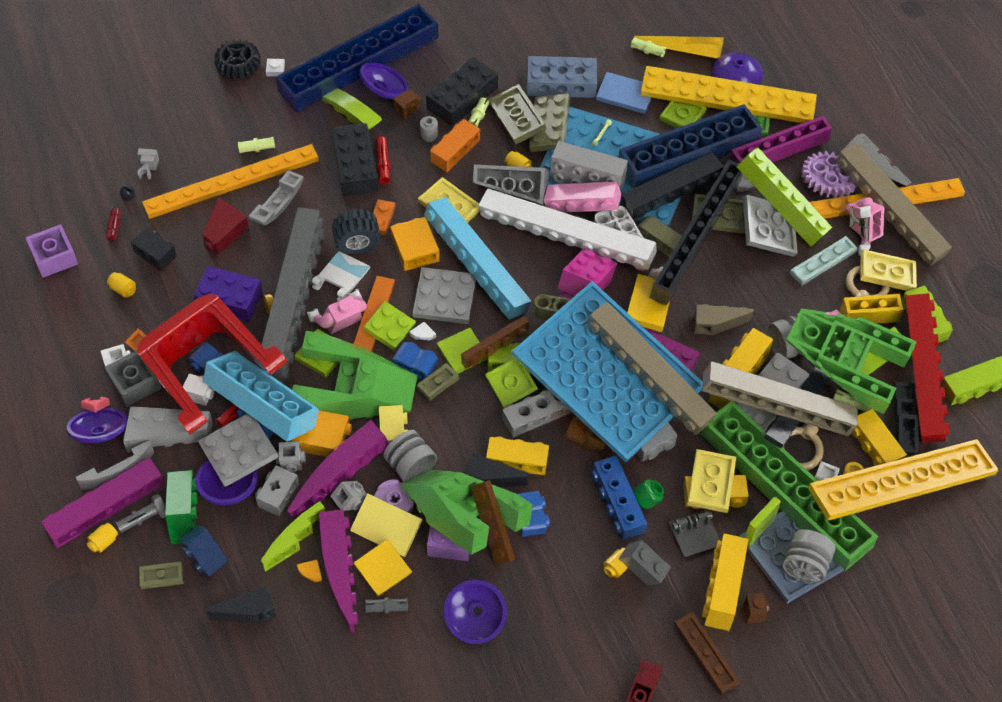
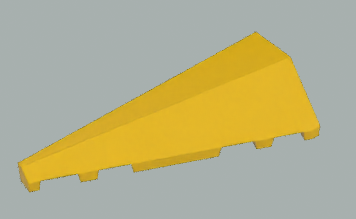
(696, 45)

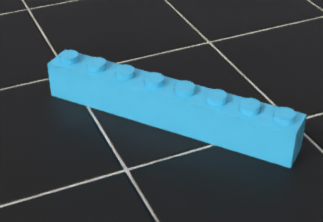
(477, 258)

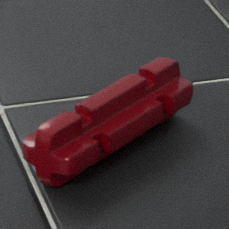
(113, 224)

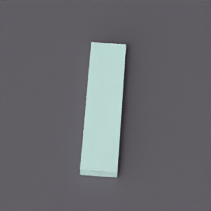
(823, 260)

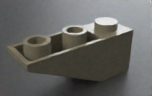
(716, 319)

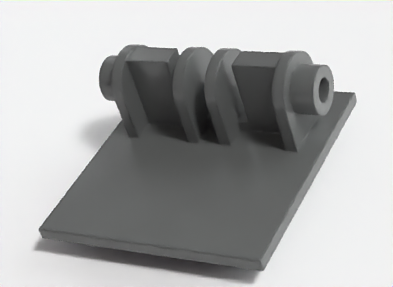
(695, 533)

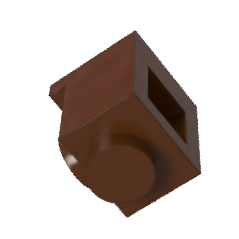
(406, 103)
(756, 608)

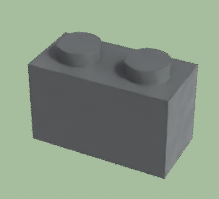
(644, 563)

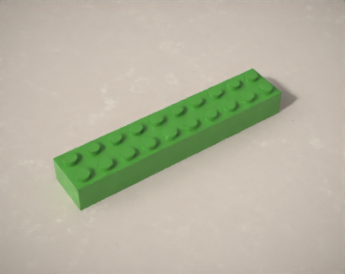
(786, 479)

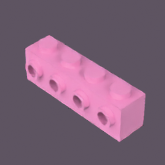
(583, 197)

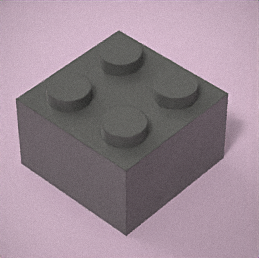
(132, 378)

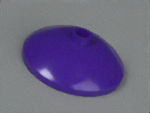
(738, 67)
(382, 80)
(97, 426)
(213, 490)
(461, 616)

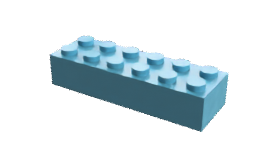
(261, 395)

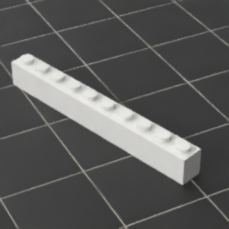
(568, 229)

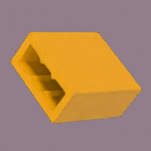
(414, 243)
(328, 434)

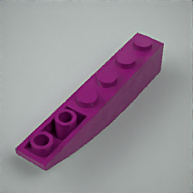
(339, 466)
(337, 562)

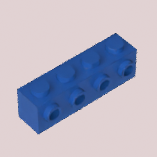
(619, 498)

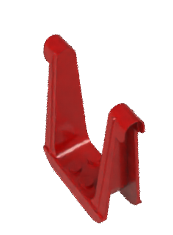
(185, 332)

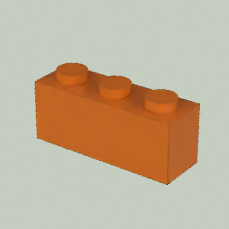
(455, 145)

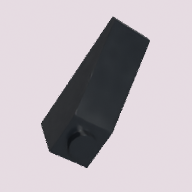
(498, 473)
(246, 608)

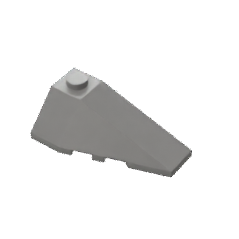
(880, 159)

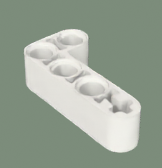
(618, 220)

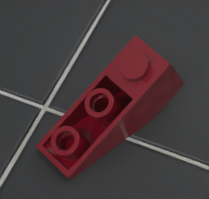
(645, 682)

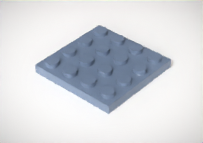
(770, 552)

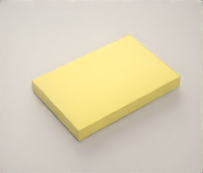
(463, 203)
(888, 270)
(711, 481)
(384, 521)

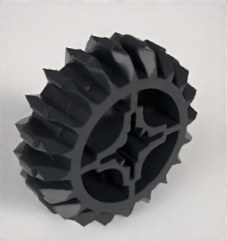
(237, 64)

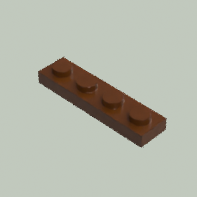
(493, 343)
(491, 516)
(706, 653)

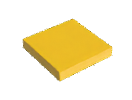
(382, 568)

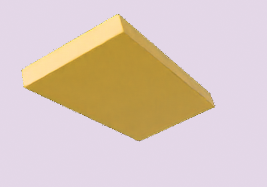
(645, 310)

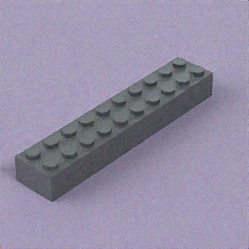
(293, 287)

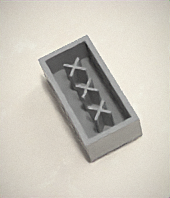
(580, 165)

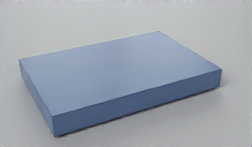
(623, 93)

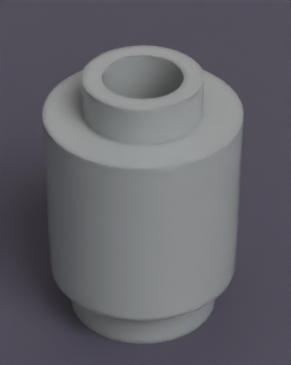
(429, 128)

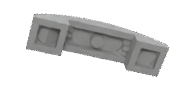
(279, 200)
(92, 480)

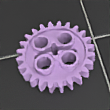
(826, 176)

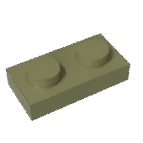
(437, 382)
(161, 575)

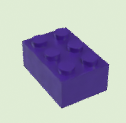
(235, 290)

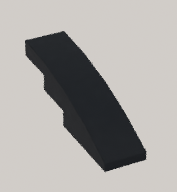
(906, 417)

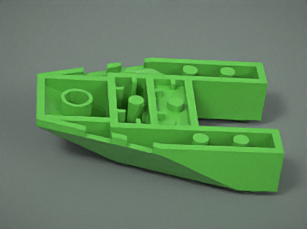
(840, 348)
(362, 382)
(451, 508)

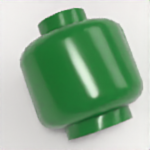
(648, 494)

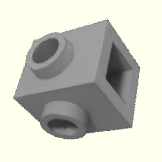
(290, 456)
(349, 495)

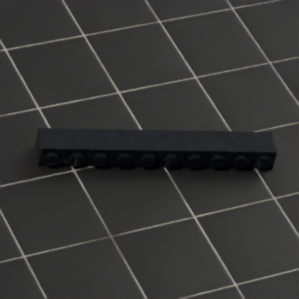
(696, 234)

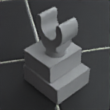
(149, 161)

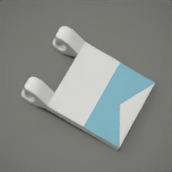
(342, 272)

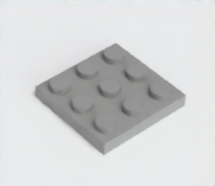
(767, 227)
(444, 295)
(238, 449)

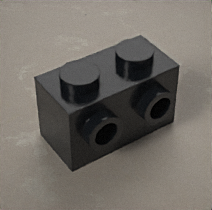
(154, 248)

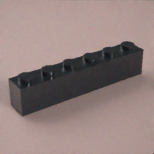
(671, 185)

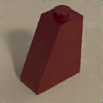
(223, 227)

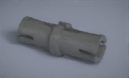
(123, 524)
(386, 605)

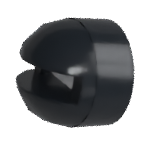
(125, 195)

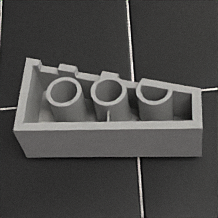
(518, 181)
(160, 427)

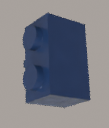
(203, 551)

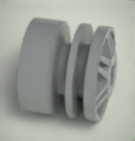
(779, 332)
(409, 455)
(809, 556)

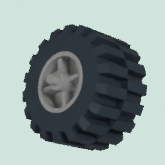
(355, 232)

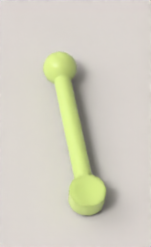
(607, 123)

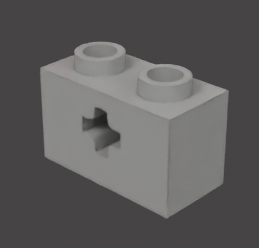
(277, 490)

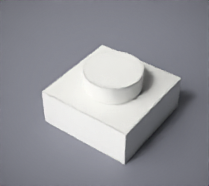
(275, 67)

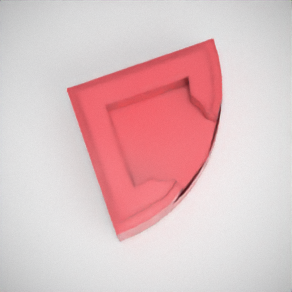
(95, 405)

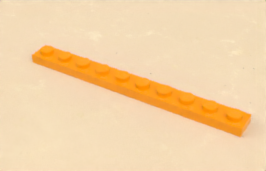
(230, 181)
(916, 194)

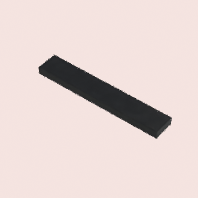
(784, 426)

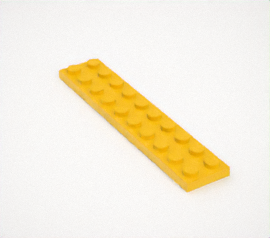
(727, 94)
(902, 479)

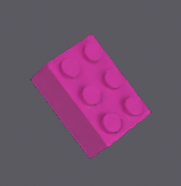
(584, 269)

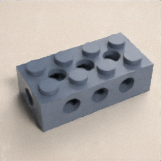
(562, 76)

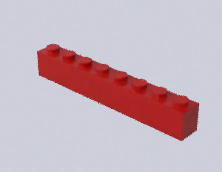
(926, 368)

